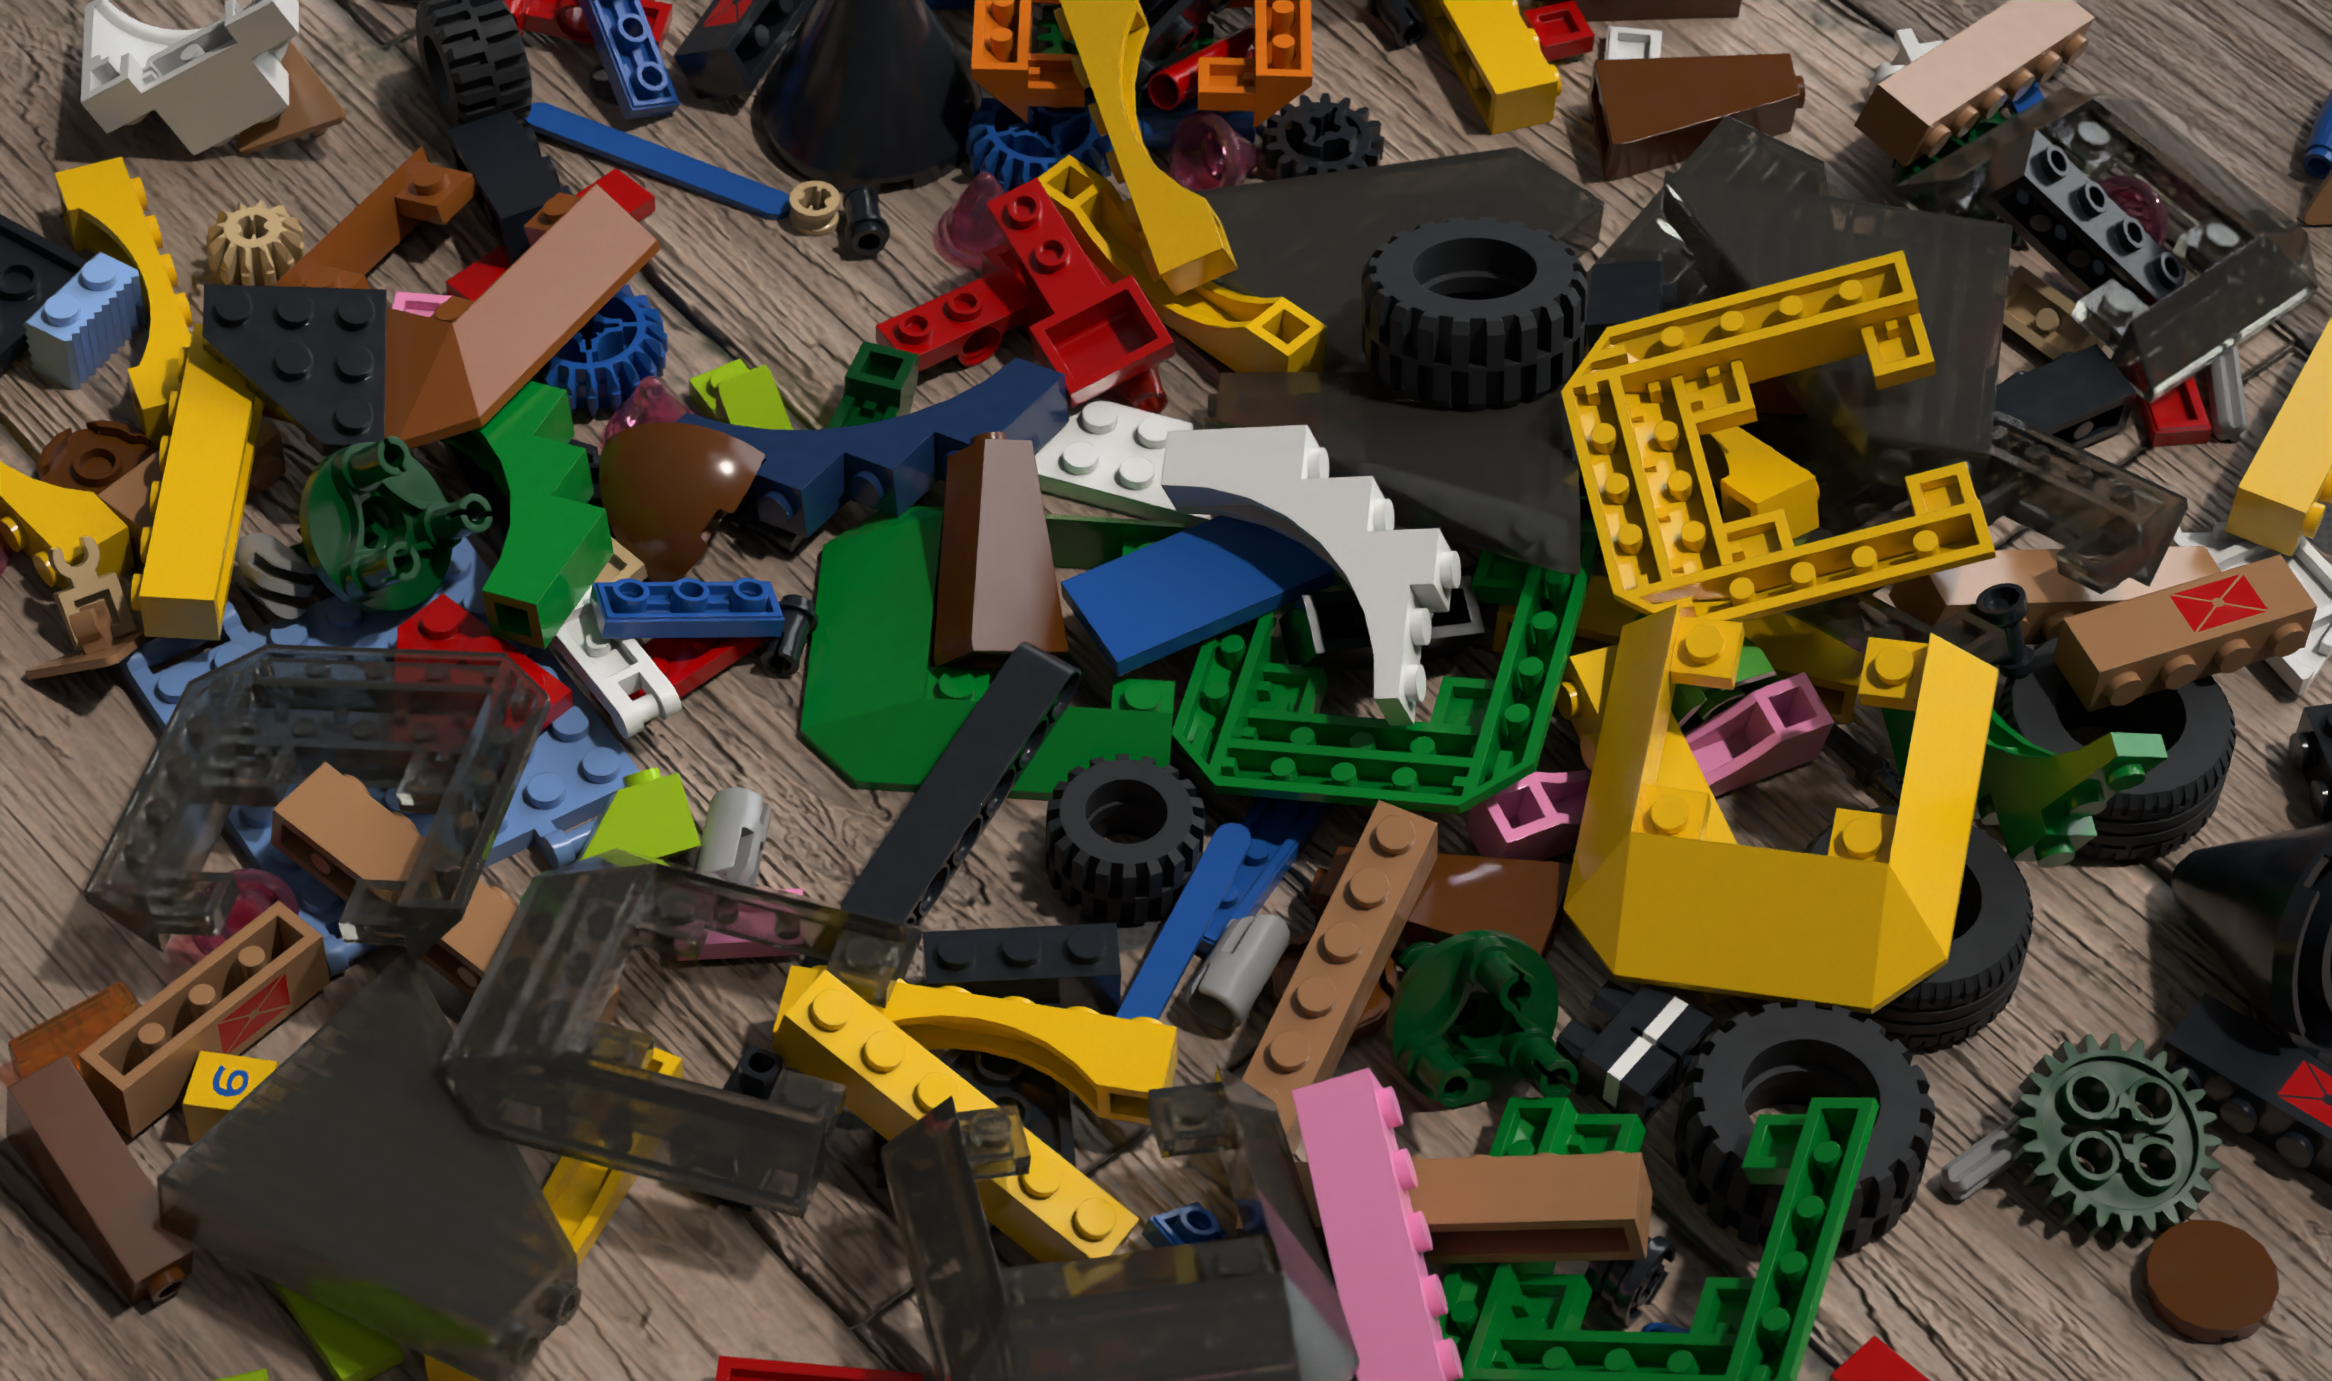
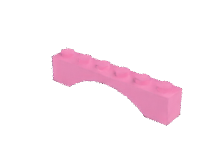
(1736, 747)

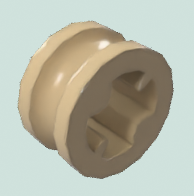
(811, 195)

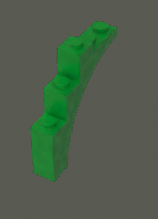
(553, 536)
(2044, 796)

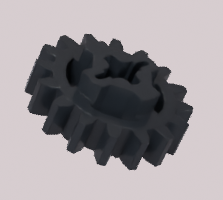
(1321, 138)

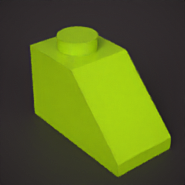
(645, 819)

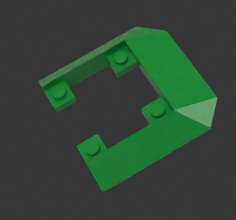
(890, 715)
(1260, 733)
(1526, 1321)

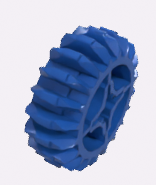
(1022, 151)
(625, 348)

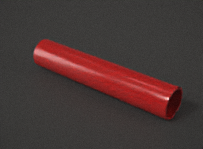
(1180, 81)

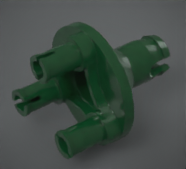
(381, 526)
(1476, 1019)

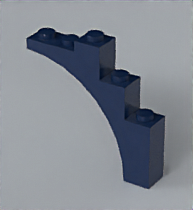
(894, 459)

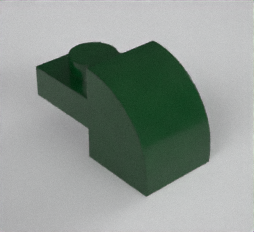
(877, 386)

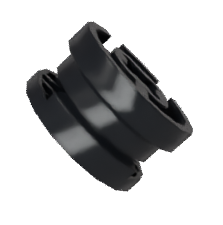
(1630, 1282)

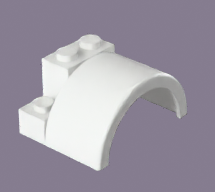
(197, 80)

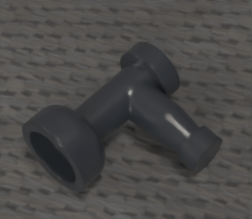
(2006, 607)

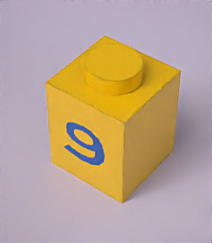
(218, 1086)

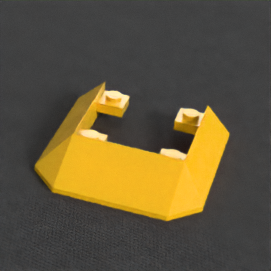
(1688, 374)
(1765, 919)

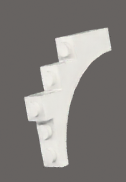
(1284, 483)

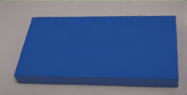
(1190, 589)

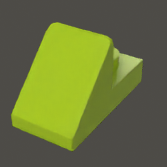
(740, 396)

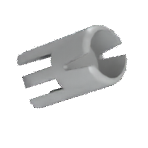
(272, 574)
(734, 834)
(1237, 969)

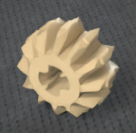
(254, 245)

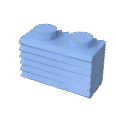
(86, 321)

